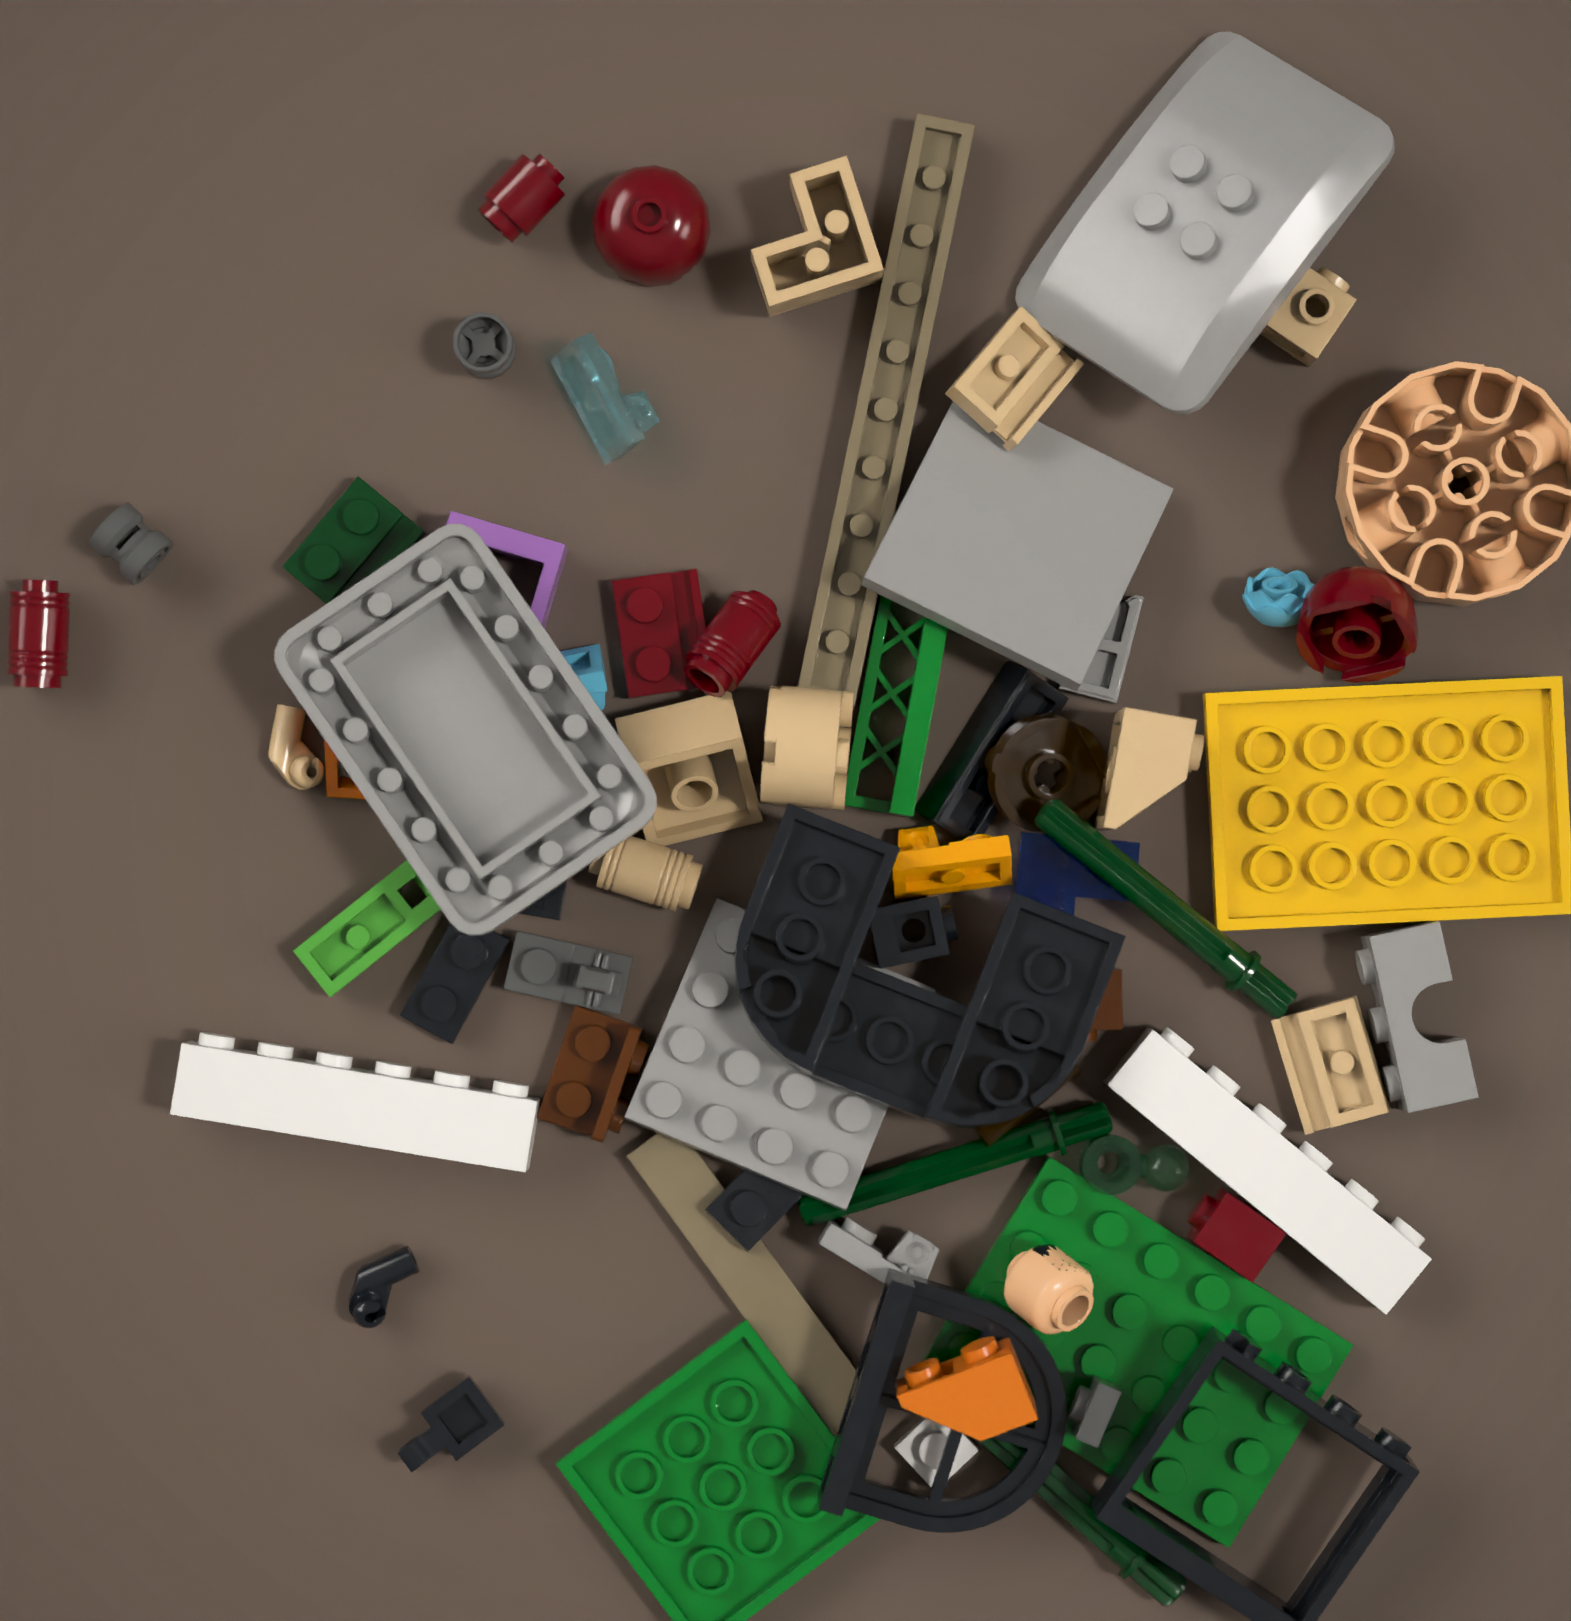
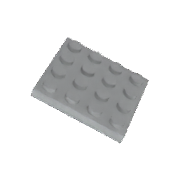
(738, 1100)

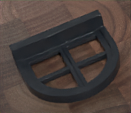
(875, 1390)

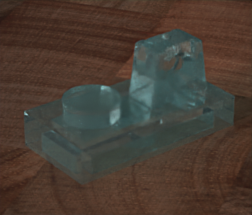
(611, 419)

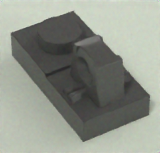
(568, 972)

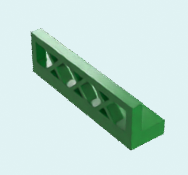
(916, 716)

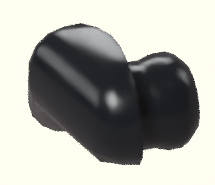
(374, 1284)

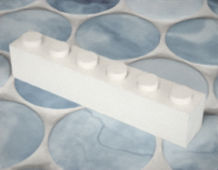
(356, 1104)
(1267, 1169)

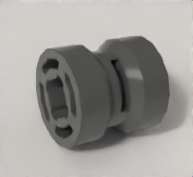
(477, 338)
(130, 543)

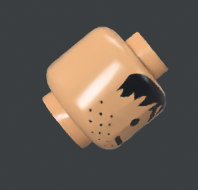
(1049, 1289)

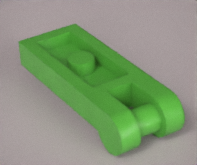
(365, 931)

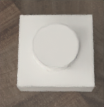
(924, 1446)

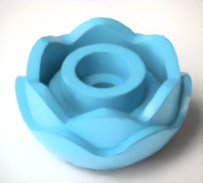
(1276, 596)

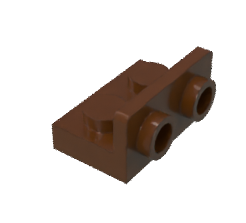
(592, 1073)

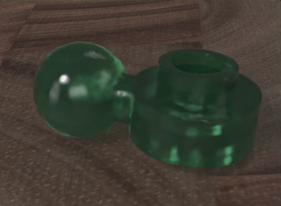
(1162, 1167)

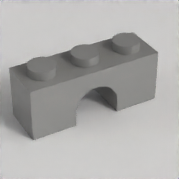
(1398, 968)

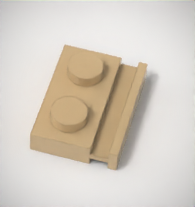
(1014, 378)
(1331, 1065)

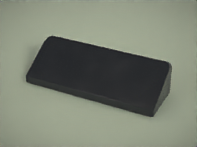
(959, 790)

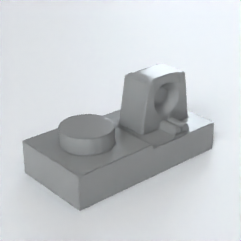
(855, 1244)

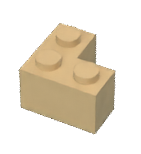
(832, 252)

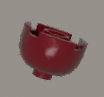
(651, 226)
(1357, 624)

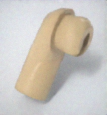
(288, 751)

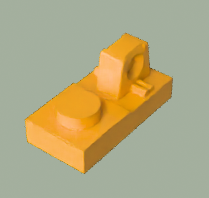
(963, 865)

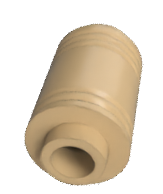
(648, 873)

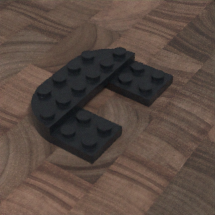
(891, 1036)

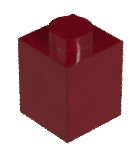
(1234, 1233)

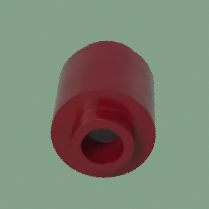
(522, 196)

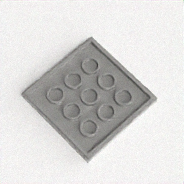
(1019, 543)

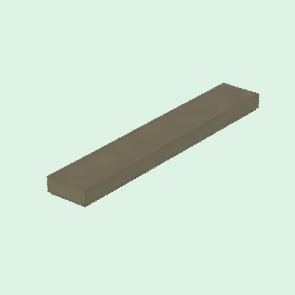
(750, 1278)

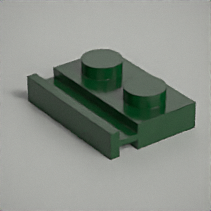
(351, 542)

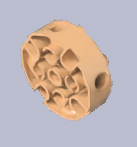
(1458, 425)

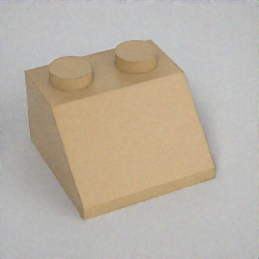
(1145, 761)
(695, 766)

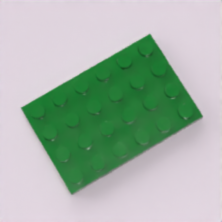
(1146, 1321)

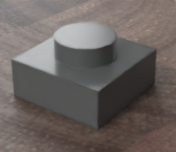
(1092, 1410)

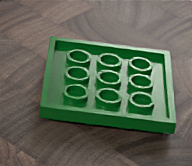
(716, 1483)

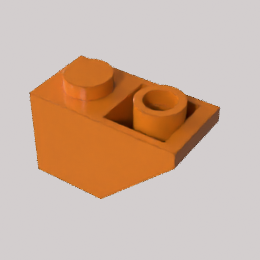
(972, 1393)

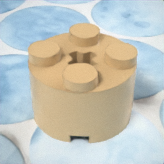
(806, 747)

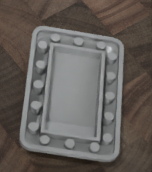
(1203, 221)
(465, 729)

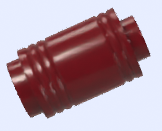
(38, 634)
(732, 642)

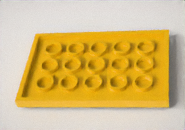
(1388, 803)

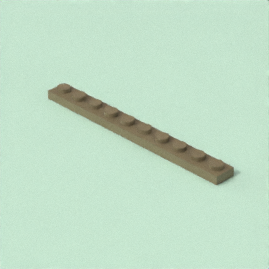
(886, 401)

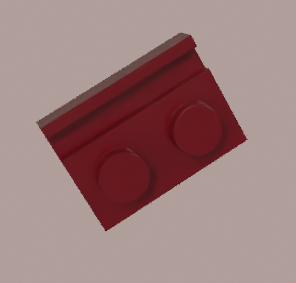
(657, 628)

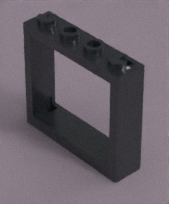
(1208, 1570)

